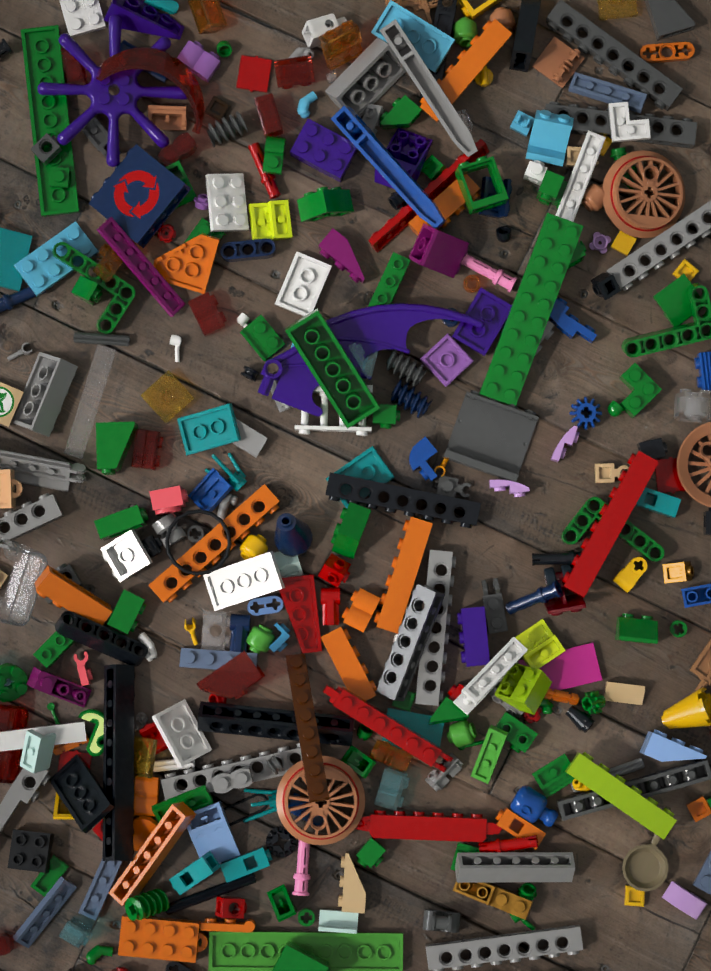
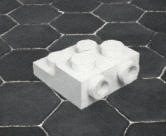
(126, 555)

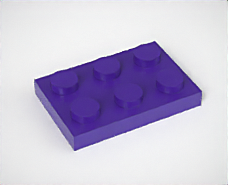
(492, 312)

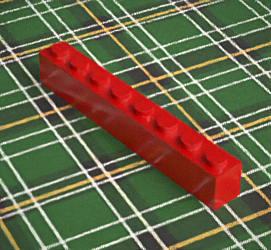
(610, 524)

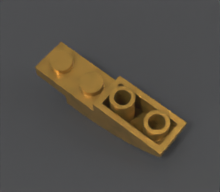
(496, 897)

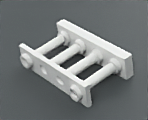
(304, 428)
(490, 676)

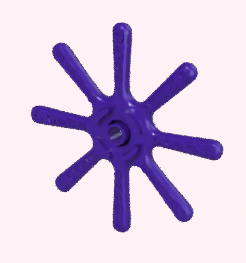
(111, 105)

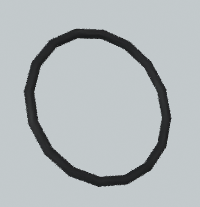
(168, 546)

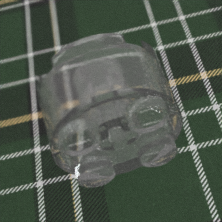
(692, 406)

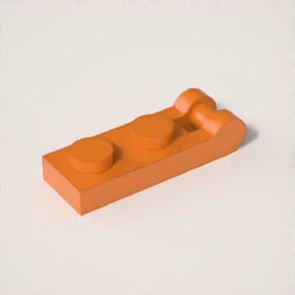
(229, 925)

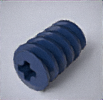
(410, 399)

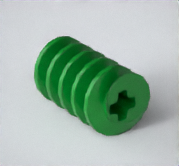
(146, 904)

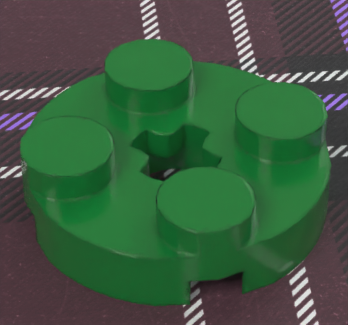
(18, 685)

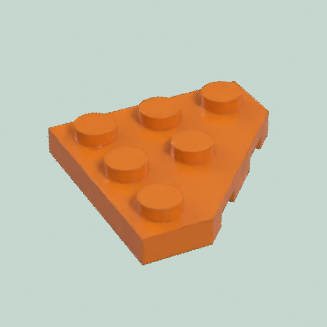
(189, 263)

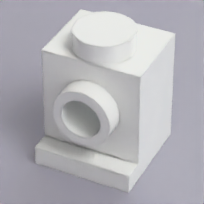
(535, 172)

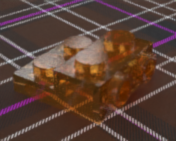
(341, 44)

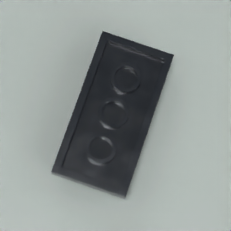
(81, 793)

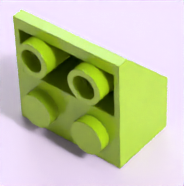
(523, 688)

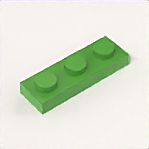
(489, 754)

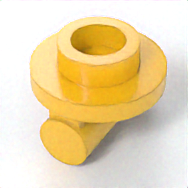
(484, 78)

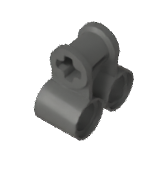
(441, 921)

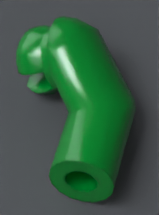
(547, 706)
(97, 951)

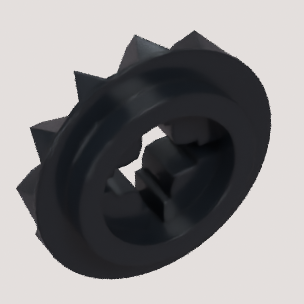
(276, 850)

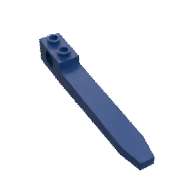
(387, 165)

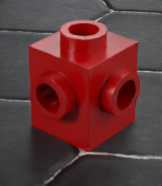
(335, 570)

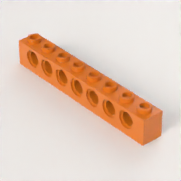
(262, 495)

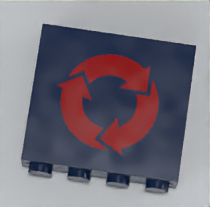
(139, 195)

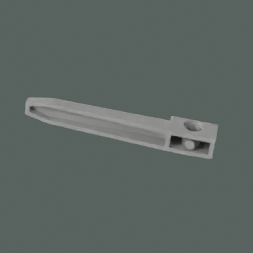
(429, 87)
(20, 792)

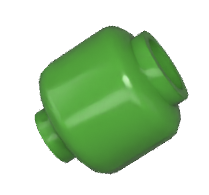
(464, 31)
(260, 639)
(461, 733)

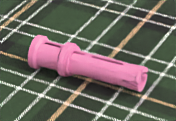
(497, 276)
(301, 876)

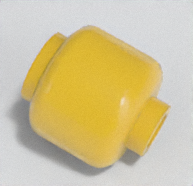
(253, 546)

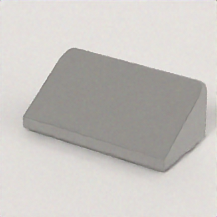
(251, 440)

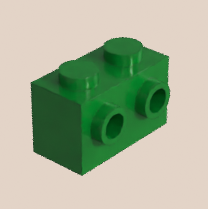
(126, 611)
(519, 734)

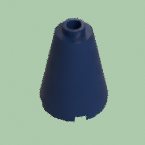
(292, 535)

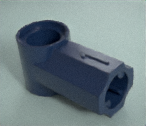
(239, 632)

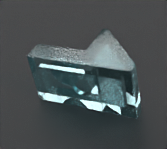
(366, 364)

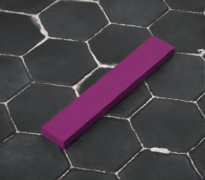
(141, 266)

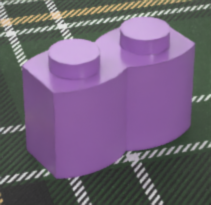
(199, 61)

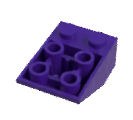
(409, 151)

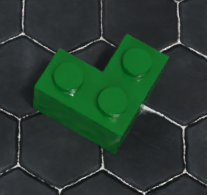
(551, 189)
(325, 203)
(642, 389)
(349, 532)

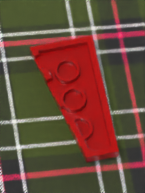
(301, 607)

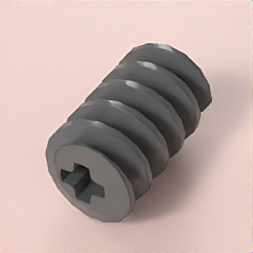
(226, 128)
(405, 368)

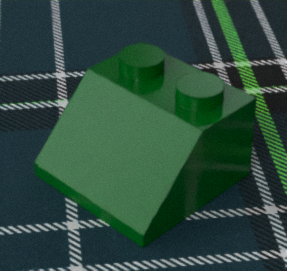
(637, 630)

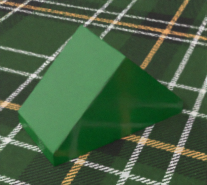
(447, 713)
(358, 761)
(282, 903)

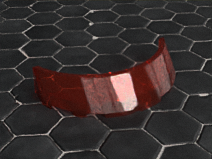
(161, 63)

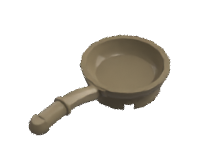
(646, 866)

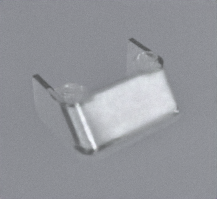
(21, 592)

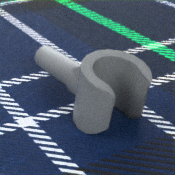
(20, 352)

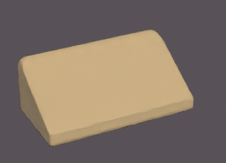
(624, 693)

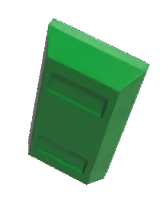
(46, 881)

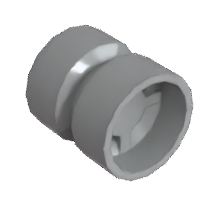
(162, 525)

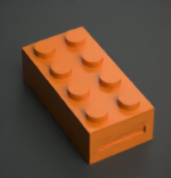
(161, 939)

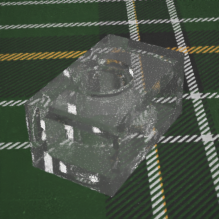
(210, 641)

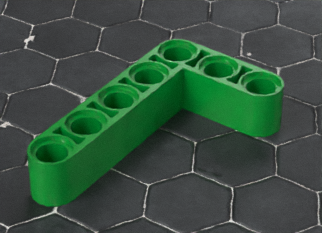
(115, 290)
(677, 331)
(633, 532)

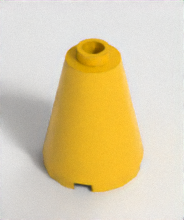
(689, 712)

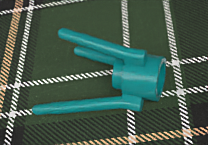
(236, 479)
(271, 802)

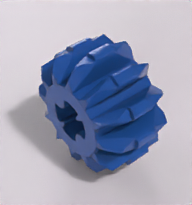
(580, 417)

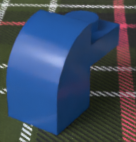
(419, 455)

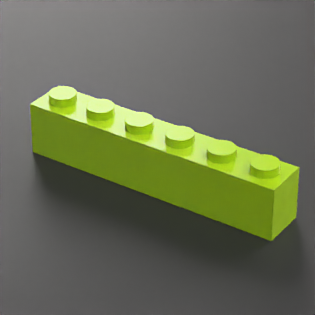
(620, 795)

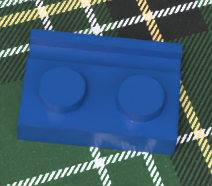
(210, 491)

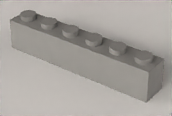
(514, 867)

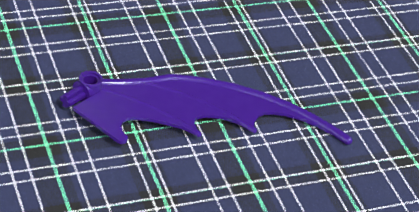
(373, 327)

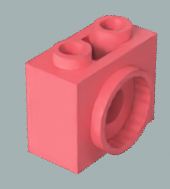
(168, 500)

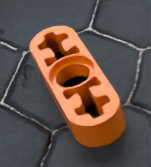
(681, 56)

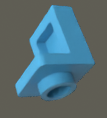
(280, 643)

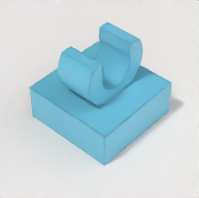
(522, 123)

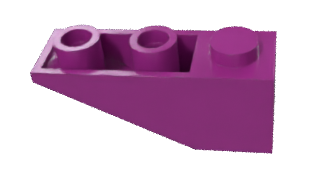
(338, 249)
(58, 687)

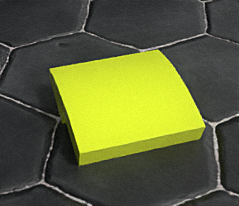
(270, 220)
(541, 645)

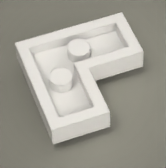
(625, 129)

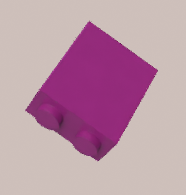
(438, 251)

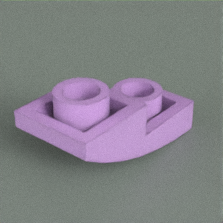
(568, 439)
(514, 487)
(684, 900)

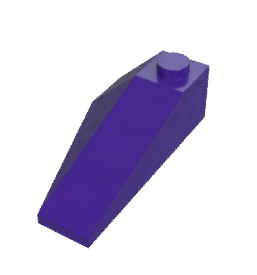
(144, 18)

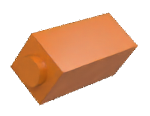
(518, 826)

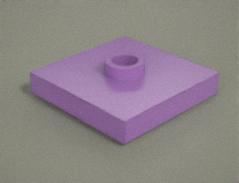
(446, 360)

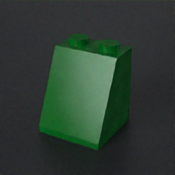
(113, 444)
(298, 959)

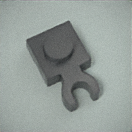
(449, 487)

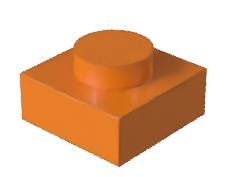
(698, 809)

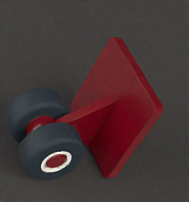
(565, 603)

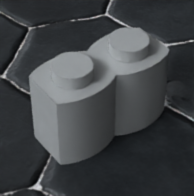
(227, 781)

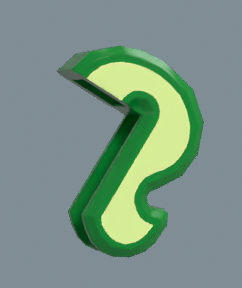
(95, 746)

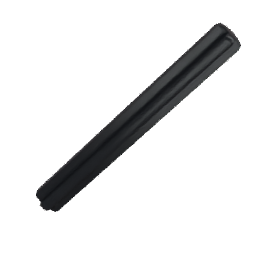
(210, 893)

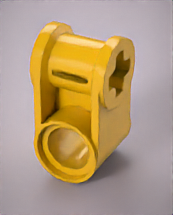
(629, 576)

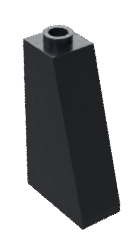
(525, 35)

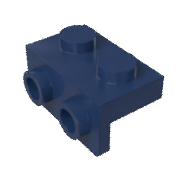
(489, 190)

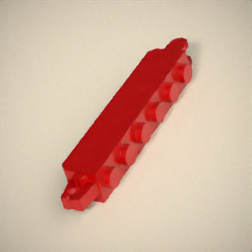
(386, 726)
(428, 827)

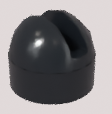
(503, 234)

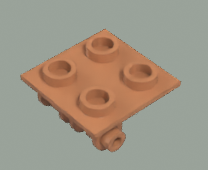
(558, 62)

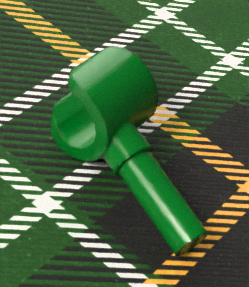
(516, 919)

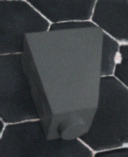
(668, 18)

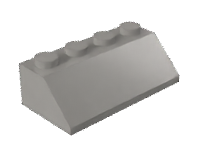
(366, 78)
(44, 394)

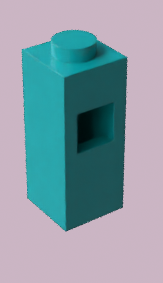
(659, 502)
(246, 864)
(194, 873)

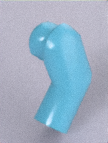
(303, 105)

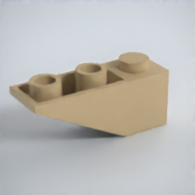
(354, 893)

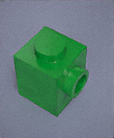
(386, 416)
(370, 853)

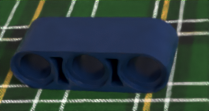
(257, 253)

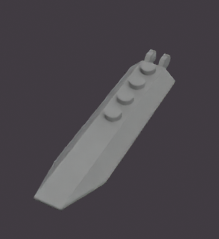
(42, 471)

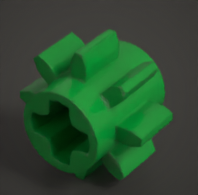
(593, 702)

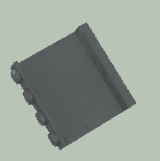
(491, 436)

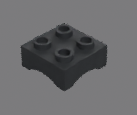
(30, 851)

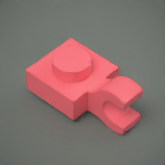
(84, 673)

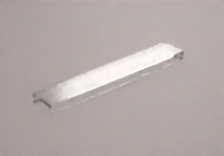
(90, 401)

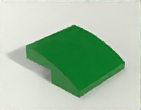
(675, 301)

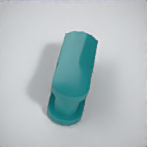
(168, 6)

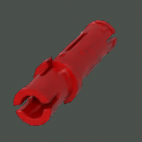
(267, 178)
(509, 844)

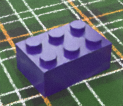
(323, 150)
(473, 636)

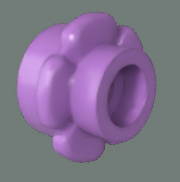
(201, 202)

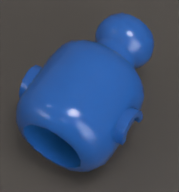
(532, 806)

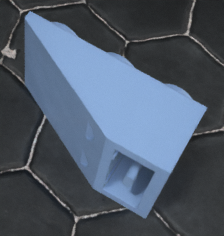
(663, 749)
(213, 833)

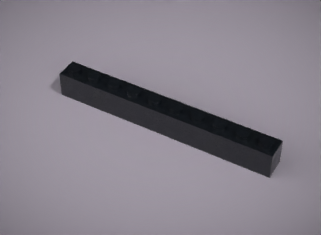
(119, 761)

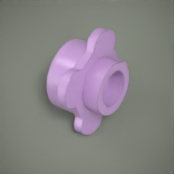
(600, 237)

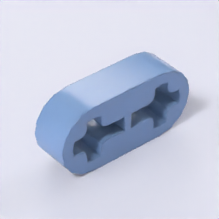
(267, 610)

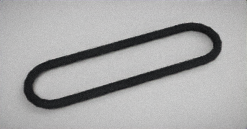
(243, 800)

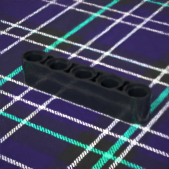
(101, 638)

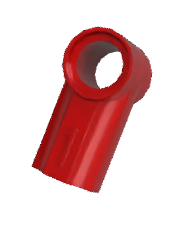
(330, 605)

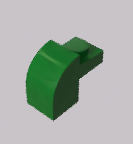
(274, 155)

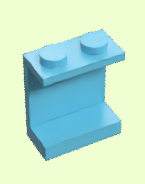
(549, 137)

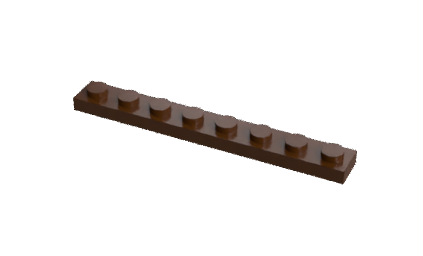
(307, 728)

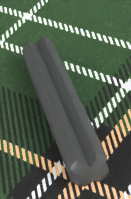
(104, 339)

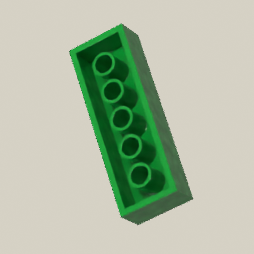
(332, 368)

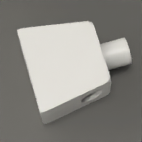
(319, 26)

